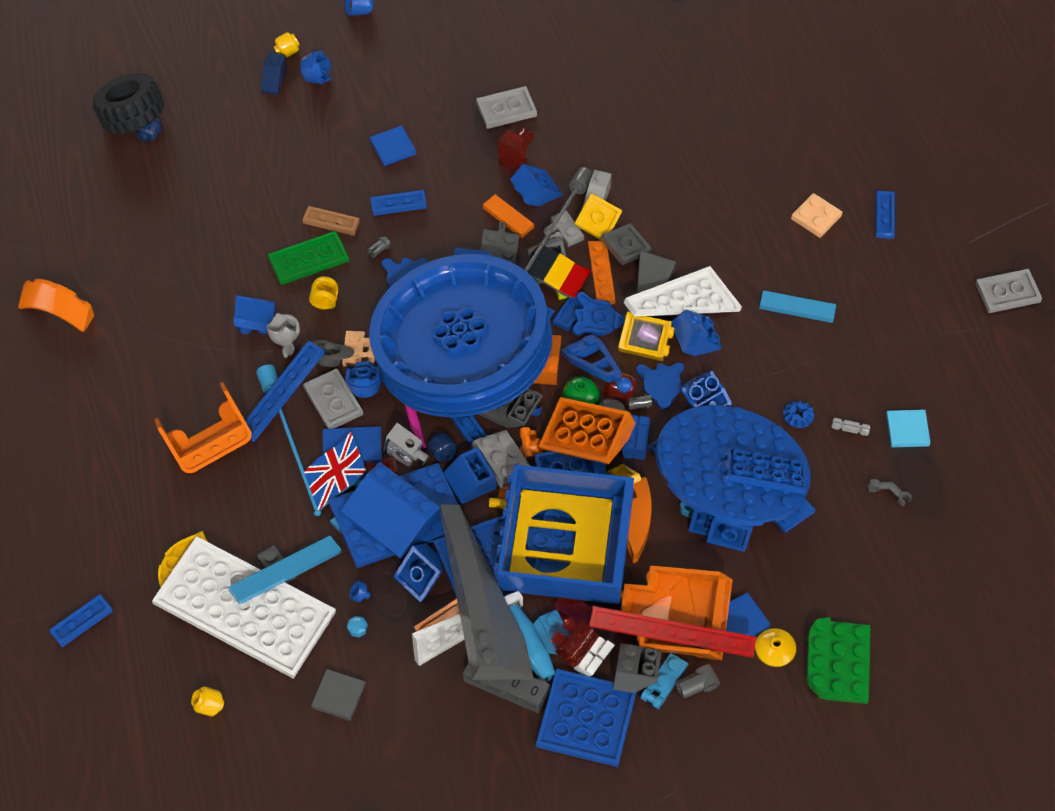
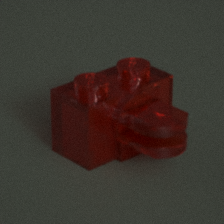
(513, 149)

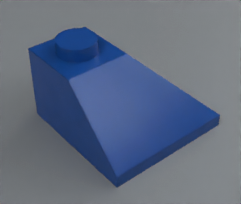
(419, 571)

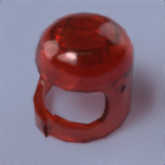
(611, 390)

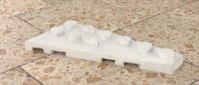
(695, 292)
(446, 634)

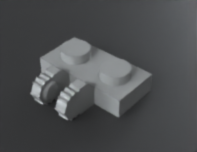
(565, 230)

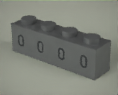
(526, 693)

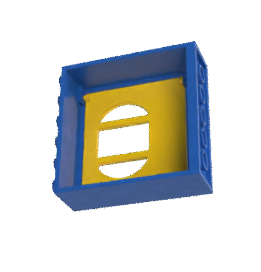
(589, 502)

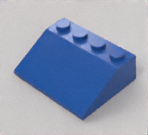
(390, 510)

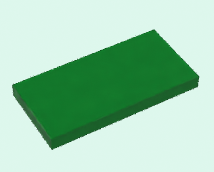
(308, 257)

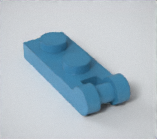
(668, 675)

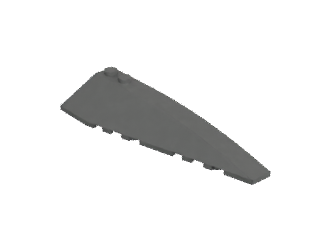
(489, 628)

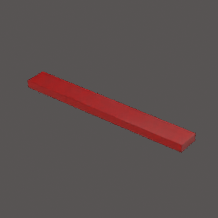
(673, 632)

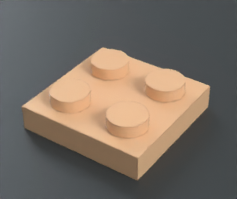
(816, 215)

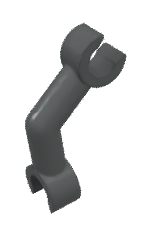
(875, 486)

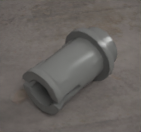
(382, 244)
(640, 402)

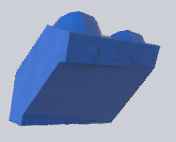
(253, 314)

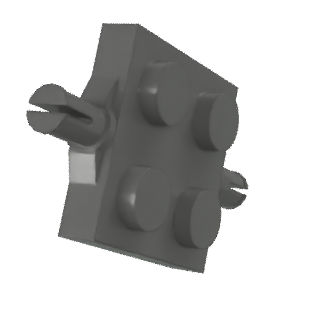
(500, 243)

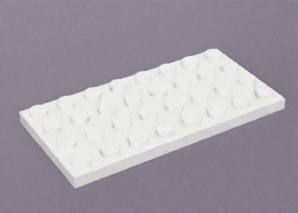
(272, 627)

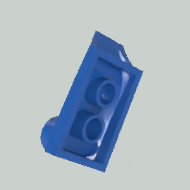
(567, 462)

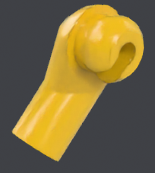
(497, 503)

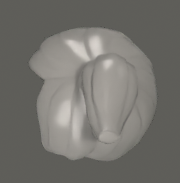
(283, 331)

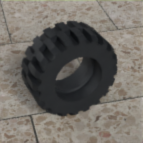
(128, 103)

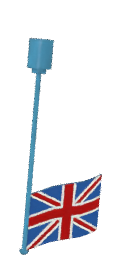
(330, 472)

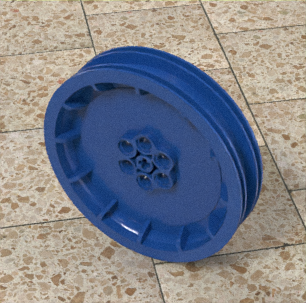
(461, 335)

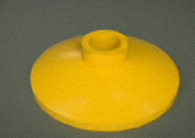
(774, 655)

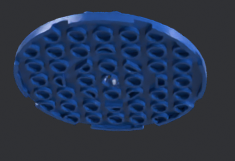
(694, 464)

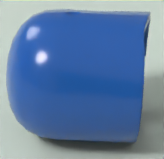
(359, 7)

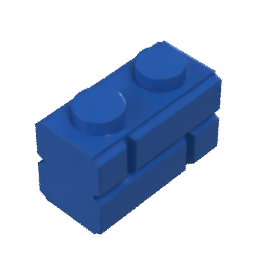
(637, 443)

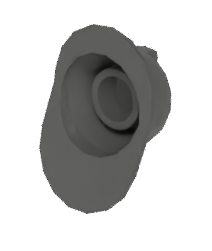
(333, 353)

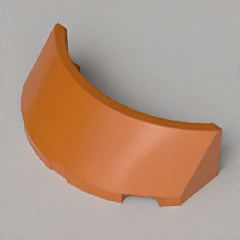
(57, 301)

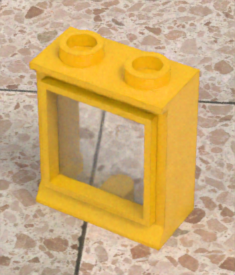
(646, 336)

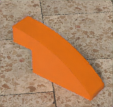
(639, 519)

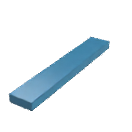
(284, 570)

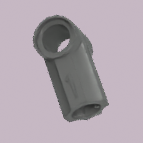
(702, 679)

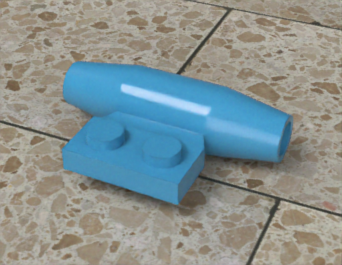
(538, 640)

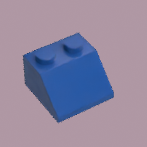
(535, 185)

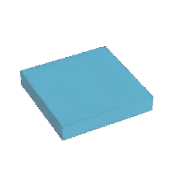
(908, 428)

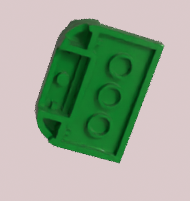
(839, 661)

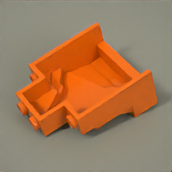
(682, 597)

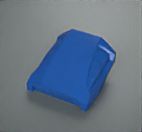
(705, 391)

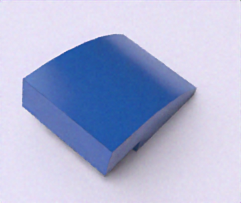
(720, 533)

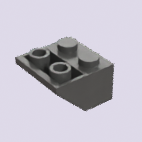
(636, 668)

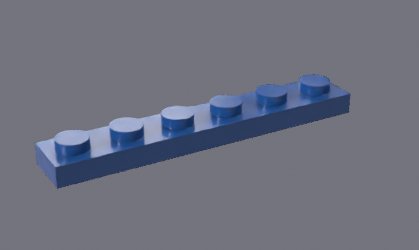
(283, 389)

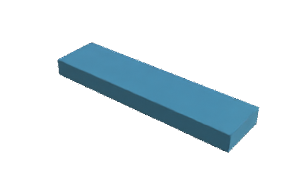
(797, 306)

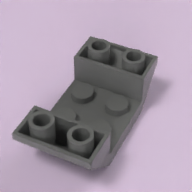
(516, 411)

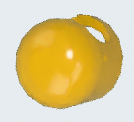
(324, 293)

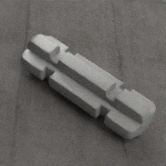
(850, 426)

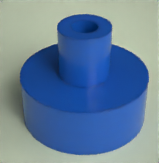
(359, 591)

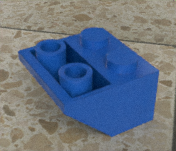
(696, 333)
(470, 476)

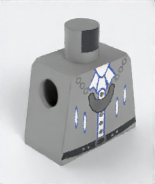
(404, 446)

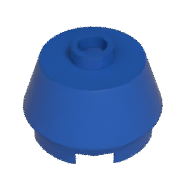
(315, 67)
(364, 379)

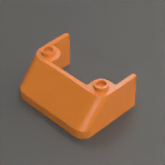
(210, 443)

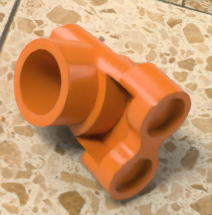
(530, 443)

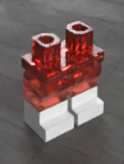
(581, 646)

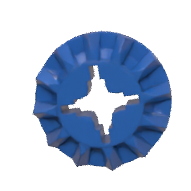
(796, 420)

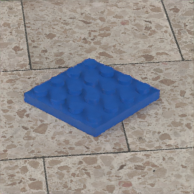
(586, 718)

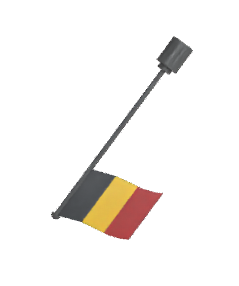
(553, 267)

